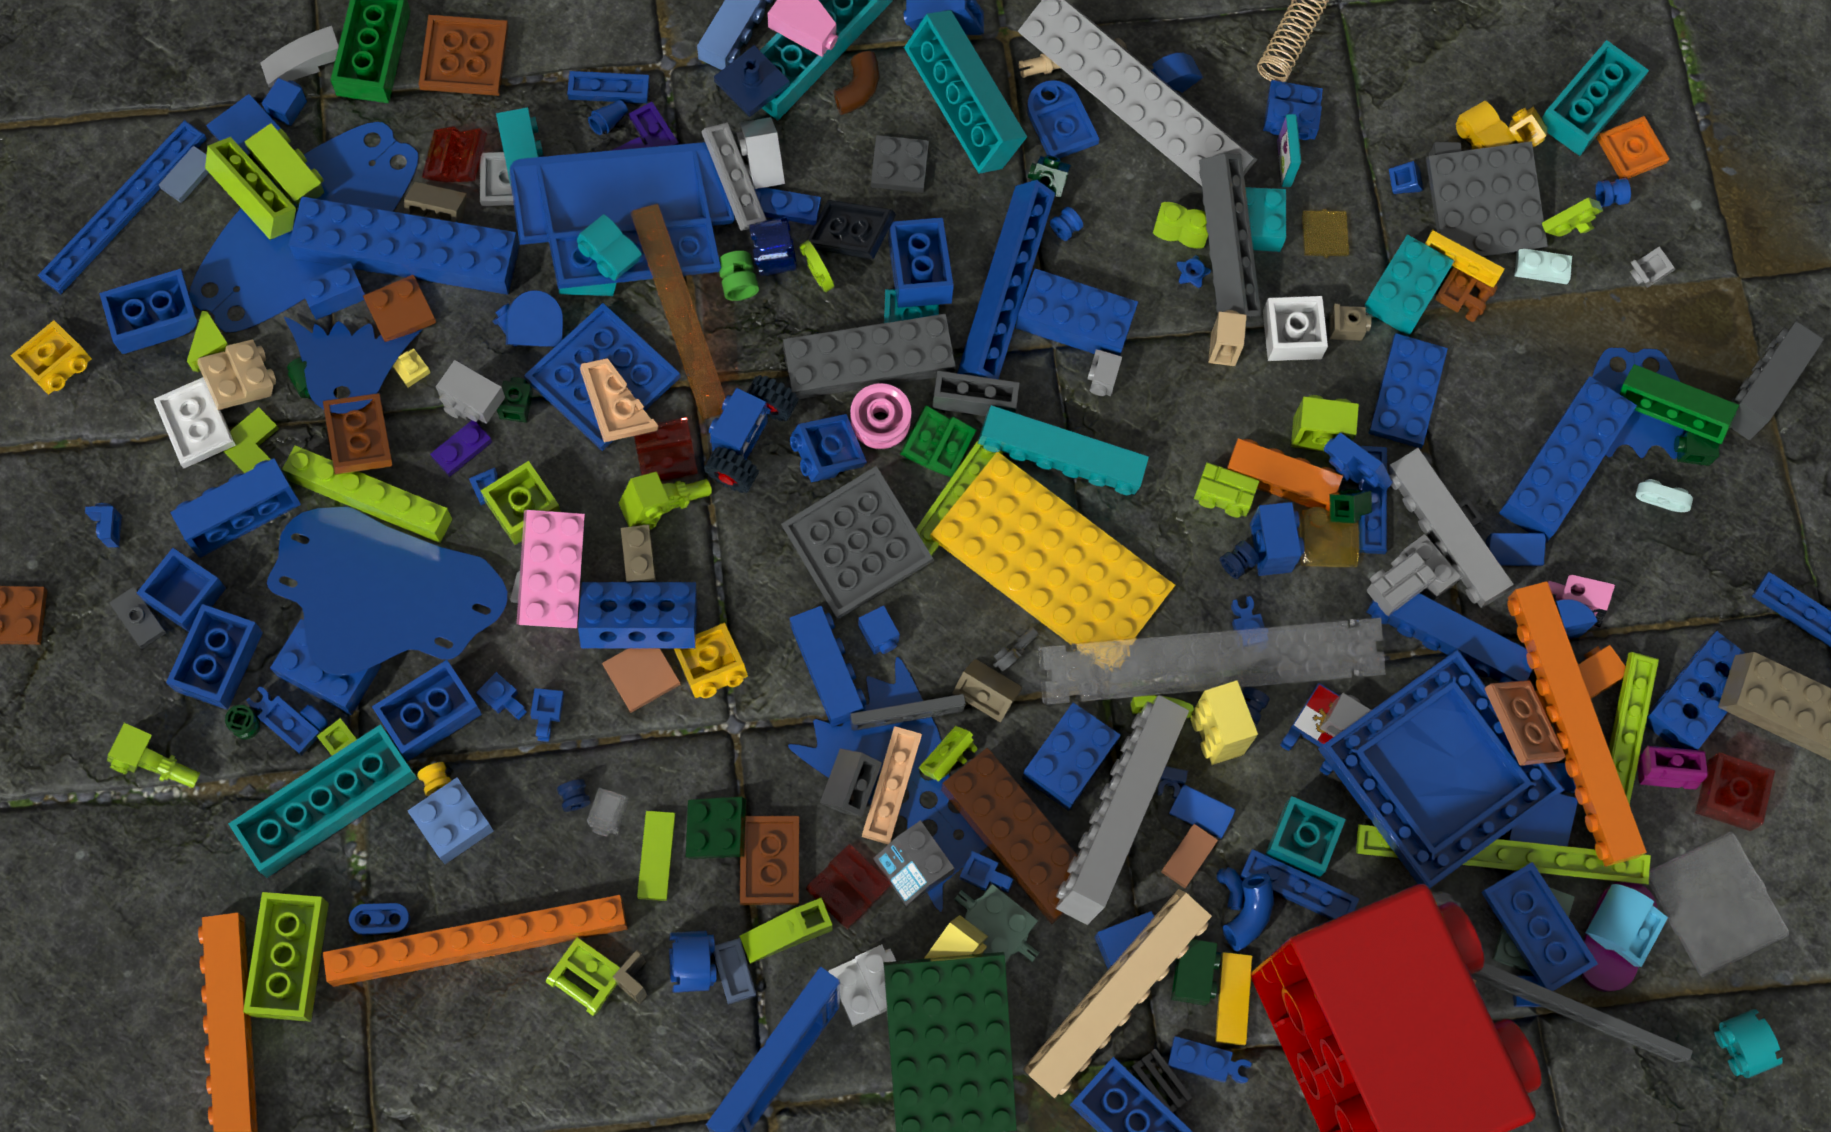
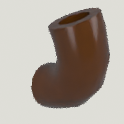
(861, 86)

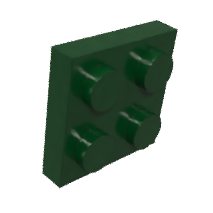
(716, 828)

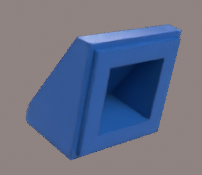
(1406, 178)

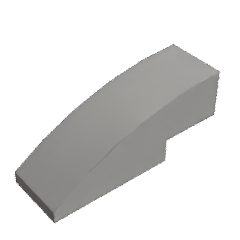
(301, 56)

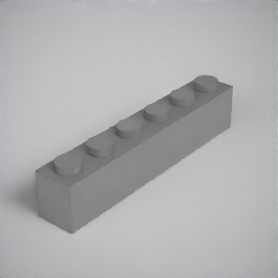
(1449, 528)

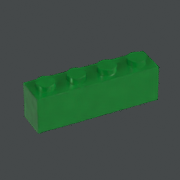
(1679, 404)

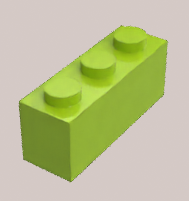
(285, 165)

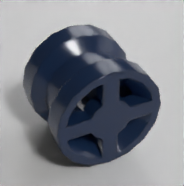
(573, 795)

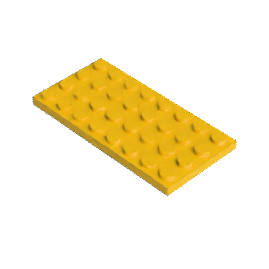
(1050, 557)

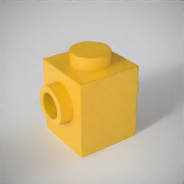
(1528, 126)

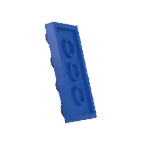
(1408, 391)
(1539, 928)

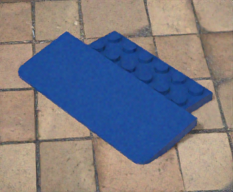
(569, 192)

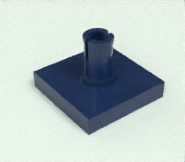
(751, 81)

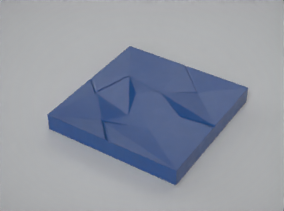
(1438, 771)
(779, 1056)

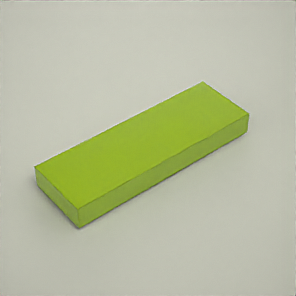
(656, 855)

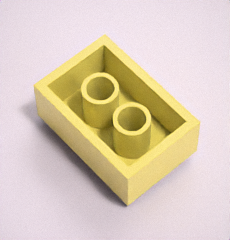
(1223, 723)

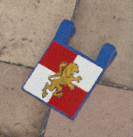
(1310, 720)

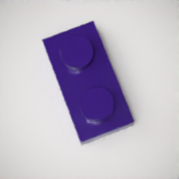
(652, 126)
(461, 448)

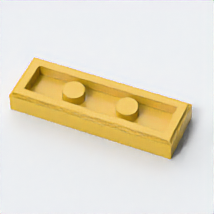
(1465, 259)
(1233, 999)

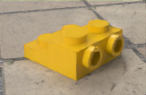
(51, 357)
(712, 662)

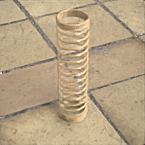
(1275, 60)

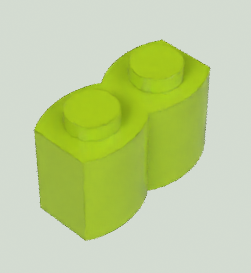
(1181, 225)

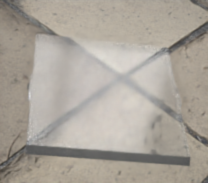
(1717, 904)

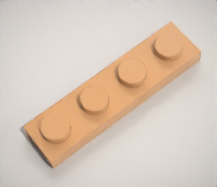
(891, 785)

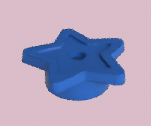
(1196, 265)

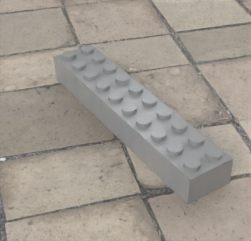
(1128, 87)

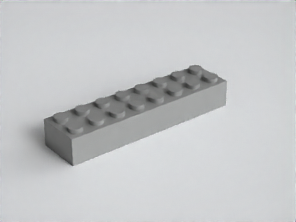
(1122, 810)

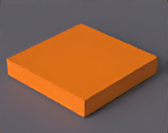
(1632, 148)

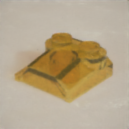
(1326, 541)

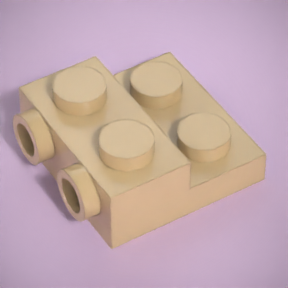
(237, 375)

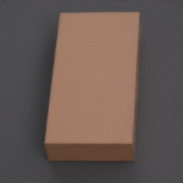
(1189, 856)

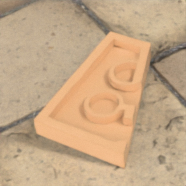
(614, 405)

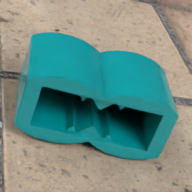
(608, 247)

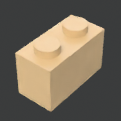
(1227, 338)

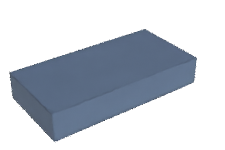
(185, 175)
(734, 971)

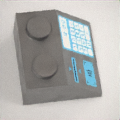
(913, 863)

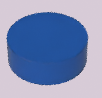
(314, 717)

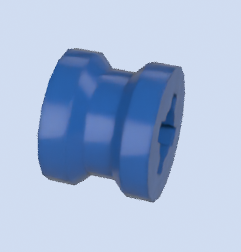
(1066, 223)

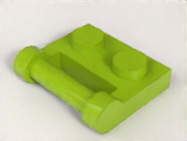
(590, 967)

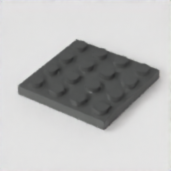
(1488, 199)
(857, 542)

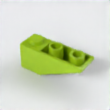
(787, 930)

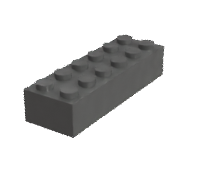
(868, 356)

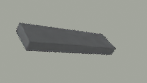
(907, 712)

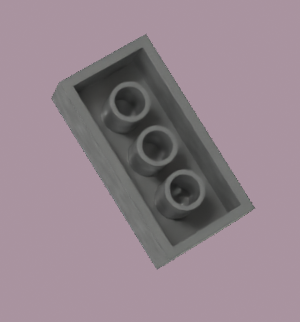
(1773, 378)

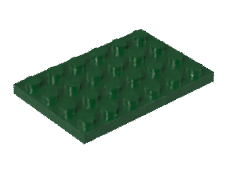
(950, 1044)

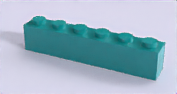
(1063, 450)

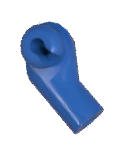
(1234, 883)

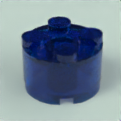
(773, 246)

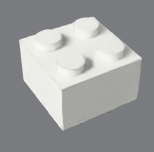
(1295, 328)

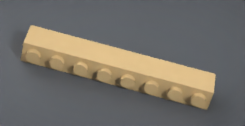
(1117, 993)

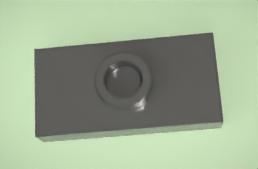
(137, 618)

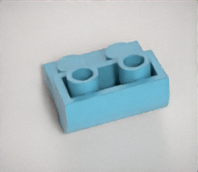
(1627, 924)

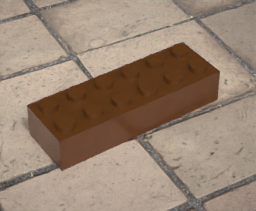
(1012, 829)

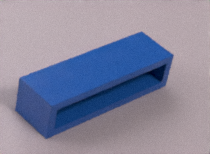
(826, 665)

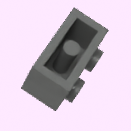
(851, 782)

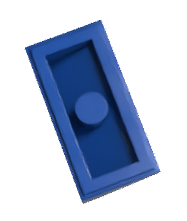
(1517, 548)
(1202, 811)

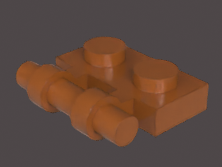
(1456, 293)

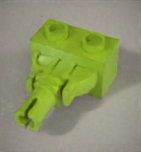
(648, 498)
(132, 751)

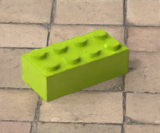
(286, 956)

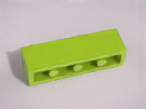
(250, 188)

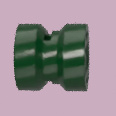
(246, 727)

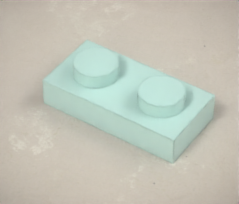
(1543, 266)

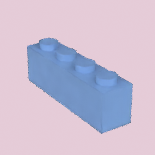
(729, 31)

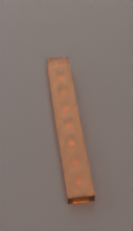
(679, 310)

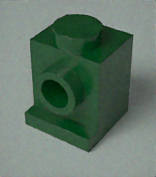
(515, 408)
(1696, 449)
(1350, 505)

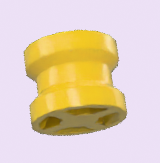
(433, 777)

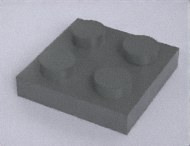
(899, 164)

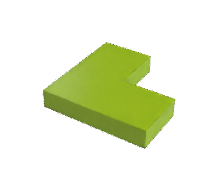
(247, 437)

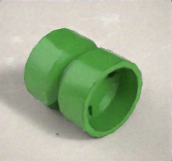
(738, 276)

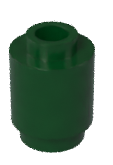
(297, 377)

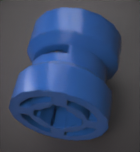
(1613, 192)

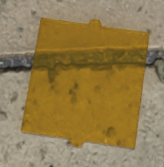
(1325, 233)

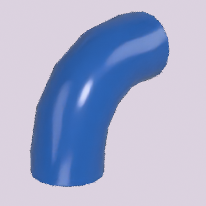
(1255, 912)

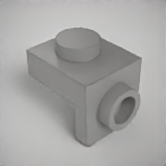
(1651, 267)

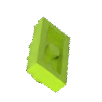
(947, 753)

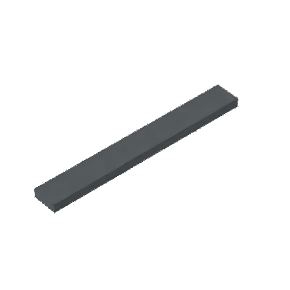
(1583, 1014)

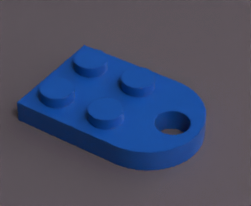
(1060, 122)

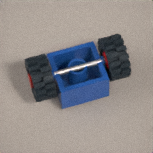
(740, 428)

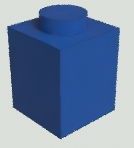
(284, 101)
(879, 630)

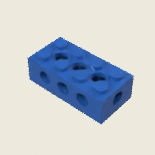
(638, 615)
(1684, 695)

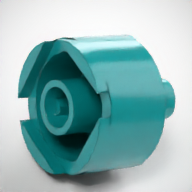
(1749, 1044)

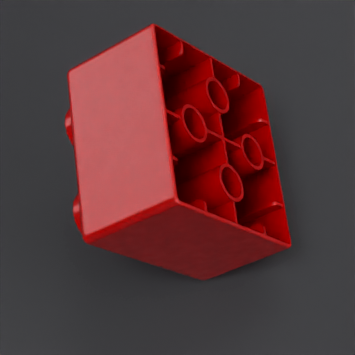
(1393, 1025)

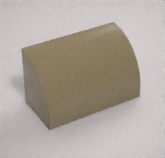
(435, 202)

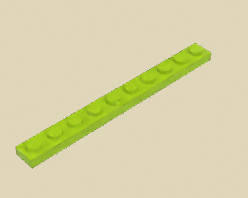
(1517, 854)

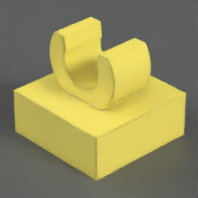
(410, 367)

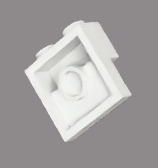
(863, 984)

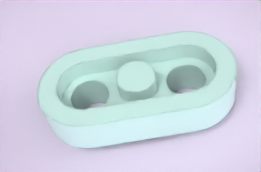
(1663, 496)

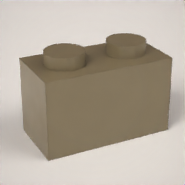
(638, 554)

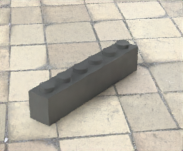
(1229, 234)

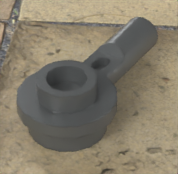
(1006, 656)

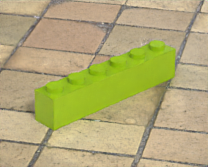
(368, 495)

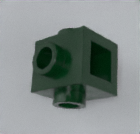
(1050, 173)

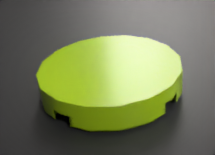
(816, 266)

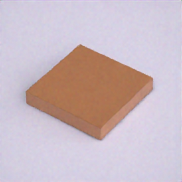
(640, 676)

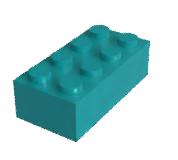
(1593, 97)

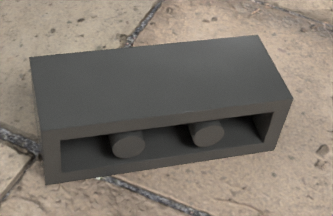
(973, 393)

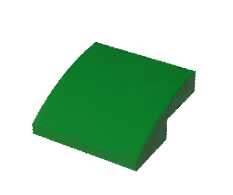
(937, 442)

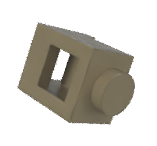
(1342, 328)

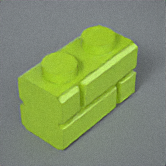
(1226, 490)

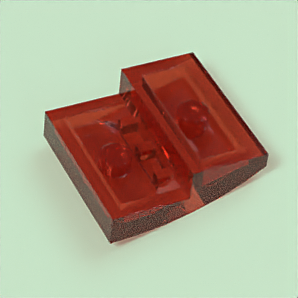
(454, 155)
(667, 450)
(848, 886)

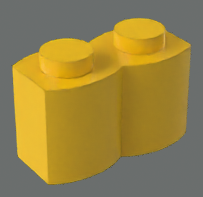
(1483, 127)

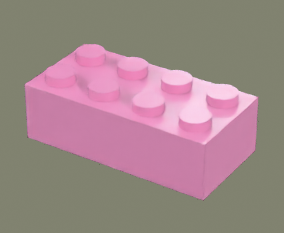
(550, 569)

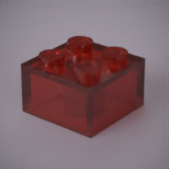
(1735, 792)

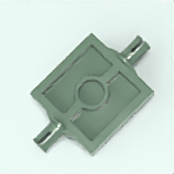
(1001, 921)

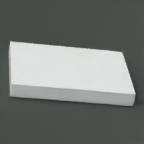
(194, 423)

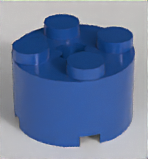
(691, 961)

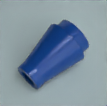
(607, 117)

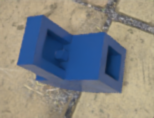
(1177, 71)

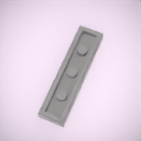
(733, 175)

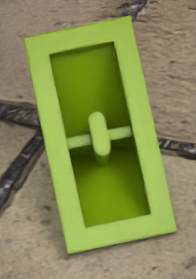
(206, 341)

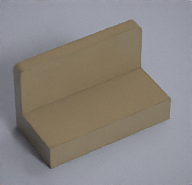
(987, 690)
(624, 977)

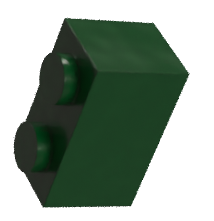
(1195, 972)

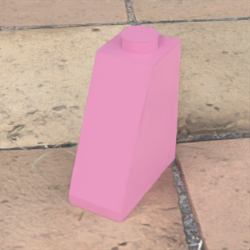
(804, 23)

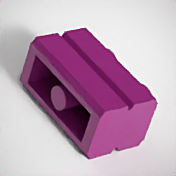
(1672, 767)

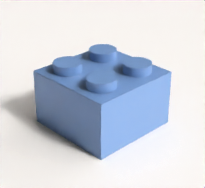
(450, 821)

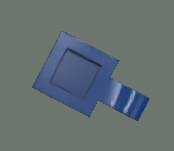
(501, 695)
(546, 708)
(982, 871)

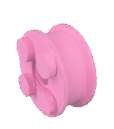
(875, 432)

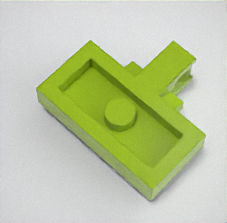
(1577, 216)

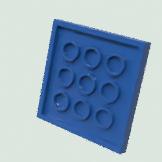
(599, 338)

